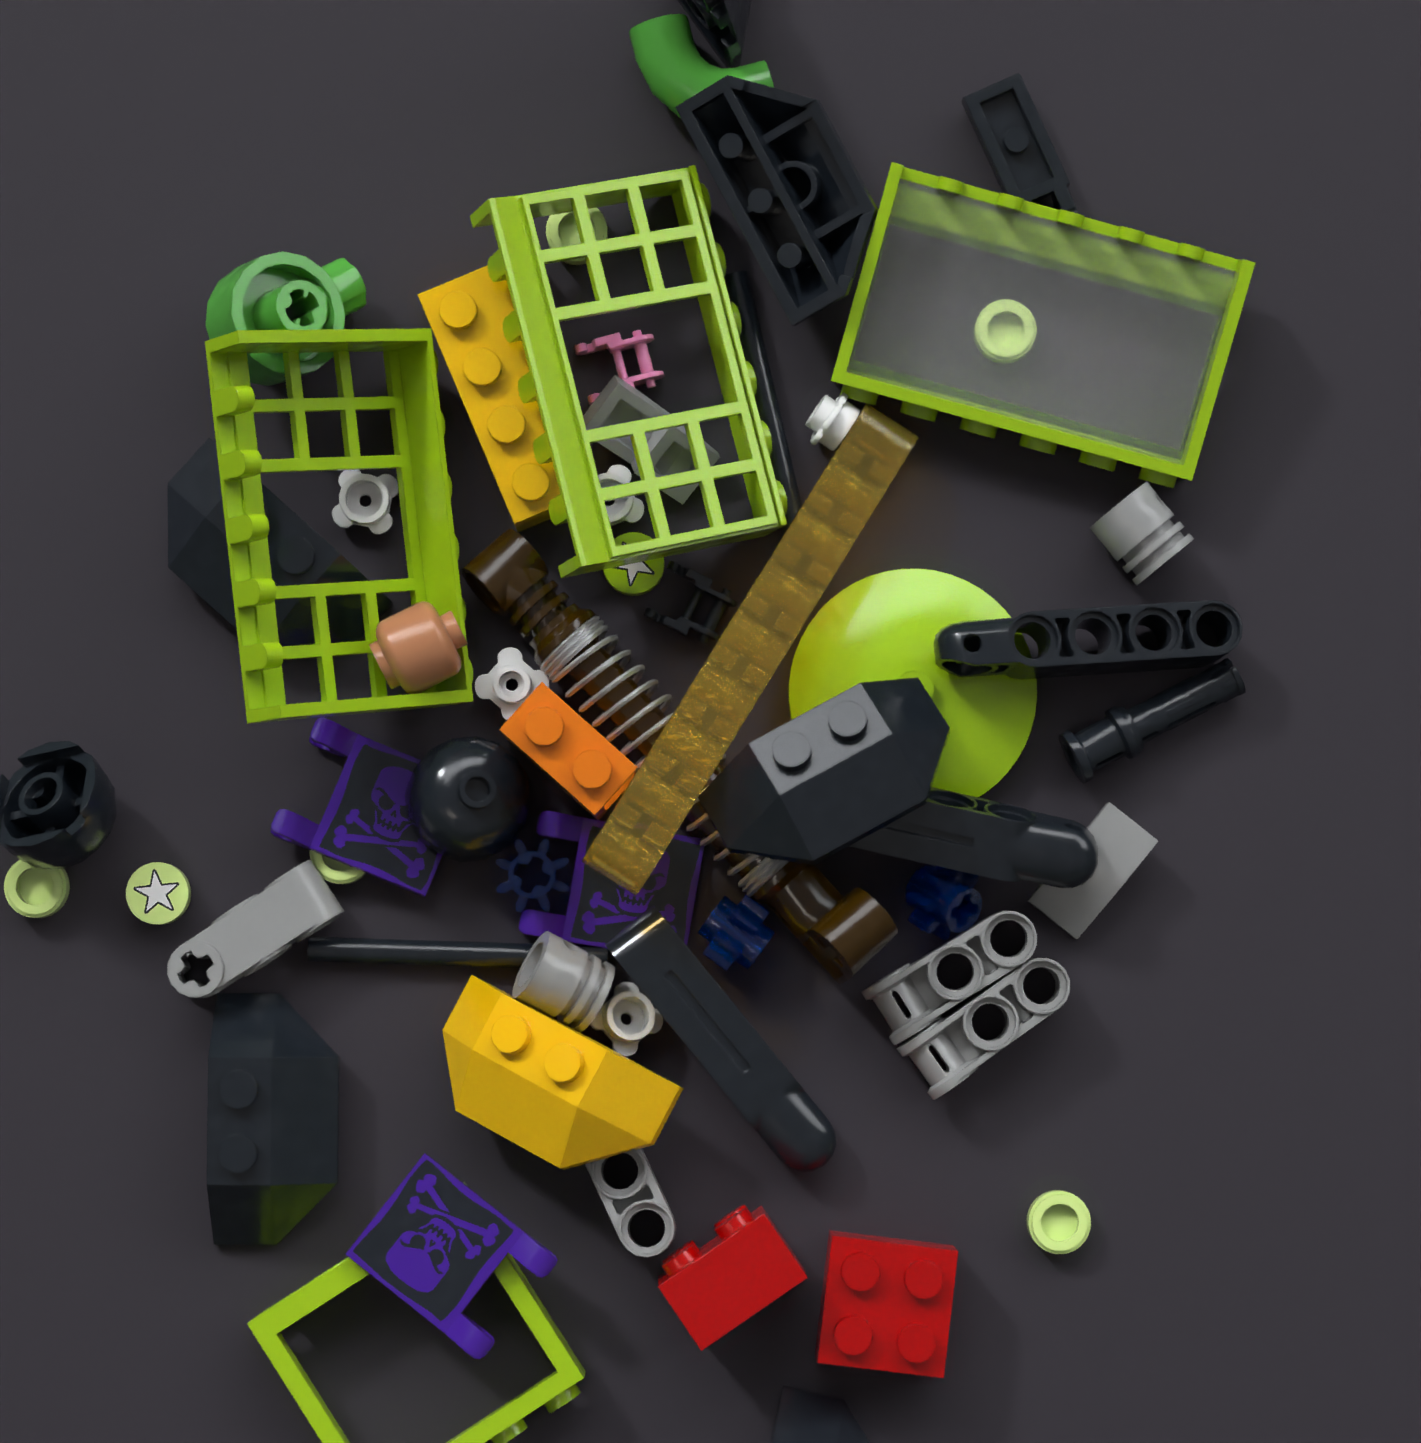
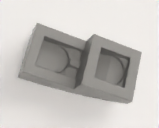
(668, 447)
(1120, 851)

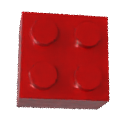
(729, 1275)
(886, 1304)

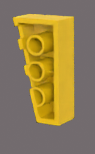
(486, 372)

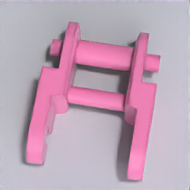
(615, 346)

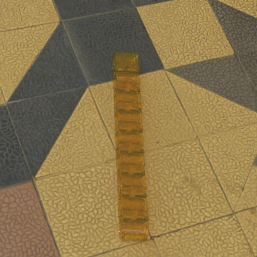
(749, 650)

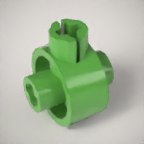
(284, 294)

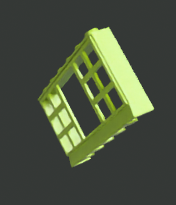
(553, 387)
(423, 497)

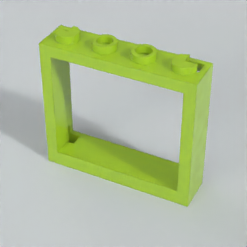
(498, 1426)

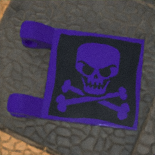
(366, 813)
(601, 907)
(440, 1246)

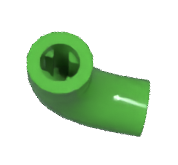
(673, 64)

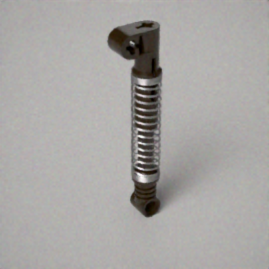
(511, 578)

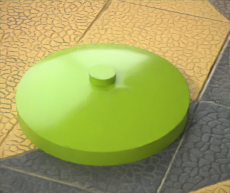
(888, 632)

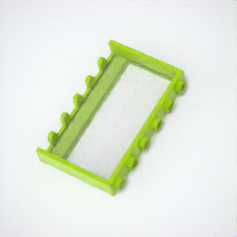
(1041, 325)

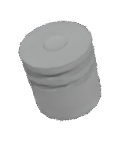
(1141, 532)
(563, 981)

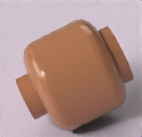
(418, 647)

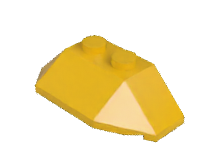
(549, 1082)

